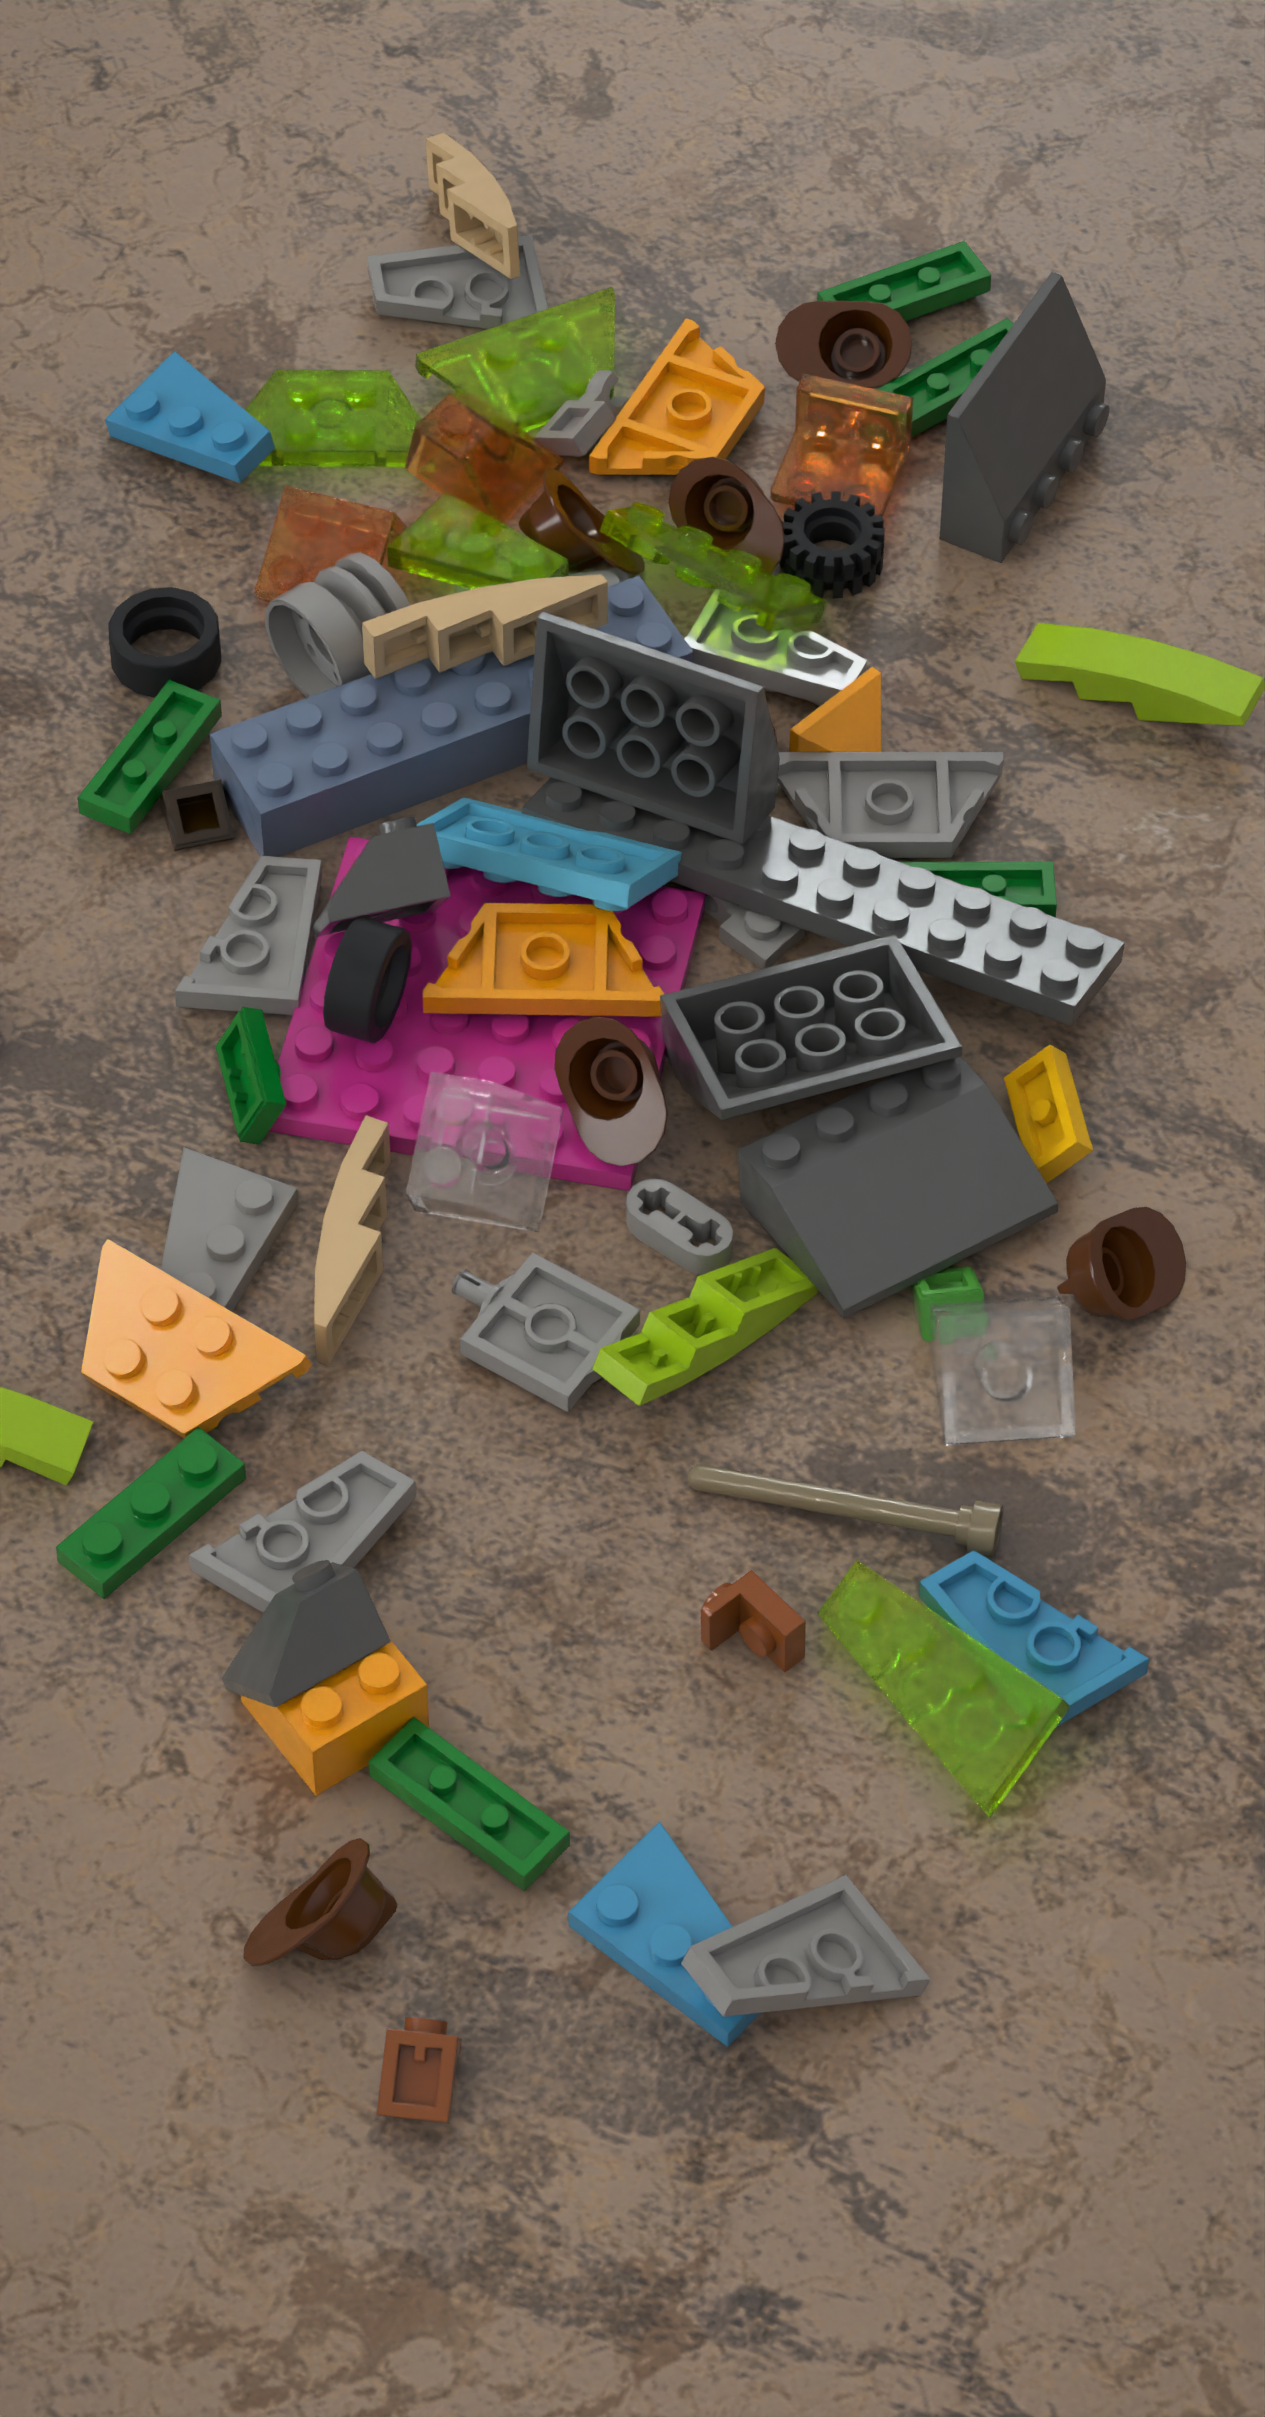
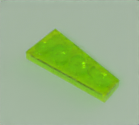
(780, 600)
(954, 1691)

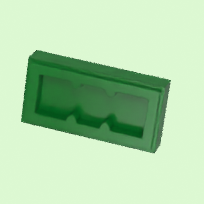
(251, 1075)

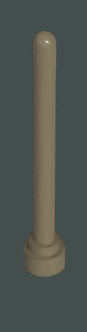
(971, 1526)

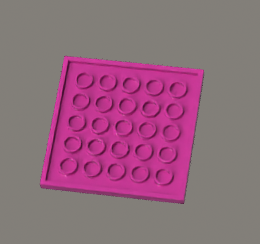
(339, 1079)

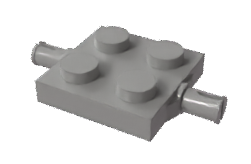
(543, 1328)

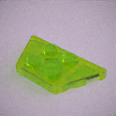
(531, 362)
(335, 418)

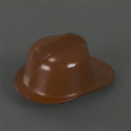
(844, 342)
(729, 507)
(572, 526)
(611, 1090)
(1126, 1265)
(328, 1914)

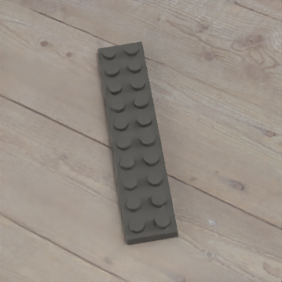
(862, 897)

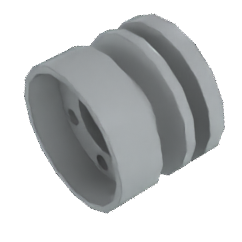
(319, 622)

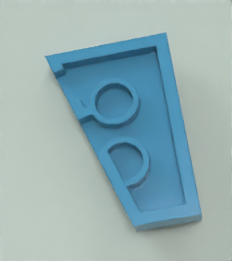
(191, 421)
(1030, 1633)
(649, 1917)

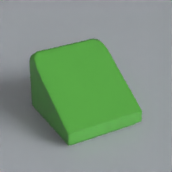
(944, 1287)

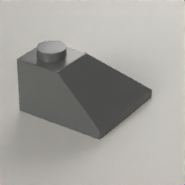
(390, 879)
(307, 1635)

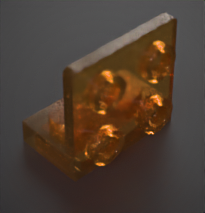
(845, 443)
(317, 532)

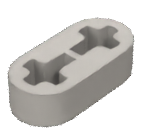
(684, 1221)

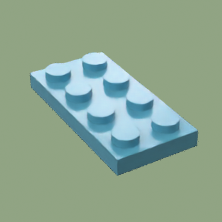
(551, 854)

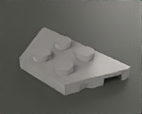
(891, 799)

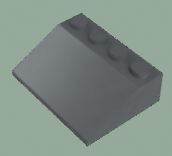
(1021, 426)
(651, 730)
(804, 1028)
(893, 1183)

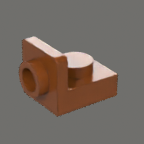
(761, 1617)
(418, 2071)

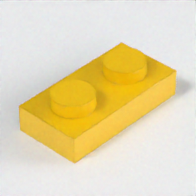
(1048, 1112)

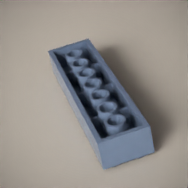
(396, 737)

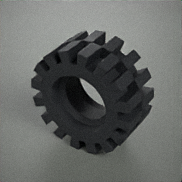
(839, 522)

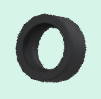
(164, 610)
(367, 979)

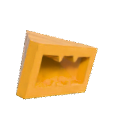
(845, 721)

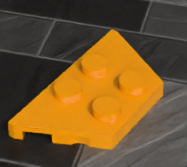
(682, 411)
(544, 964)
(175, 1348)

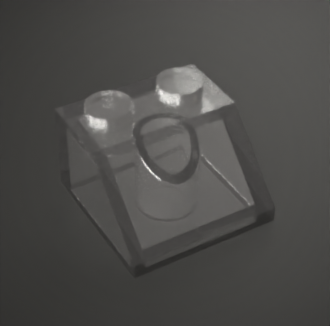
(483, 1153)
(1003, 1370)

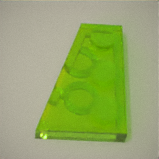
(470, 548)

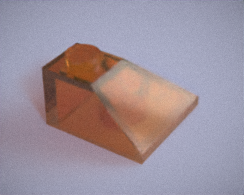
(478, 456)

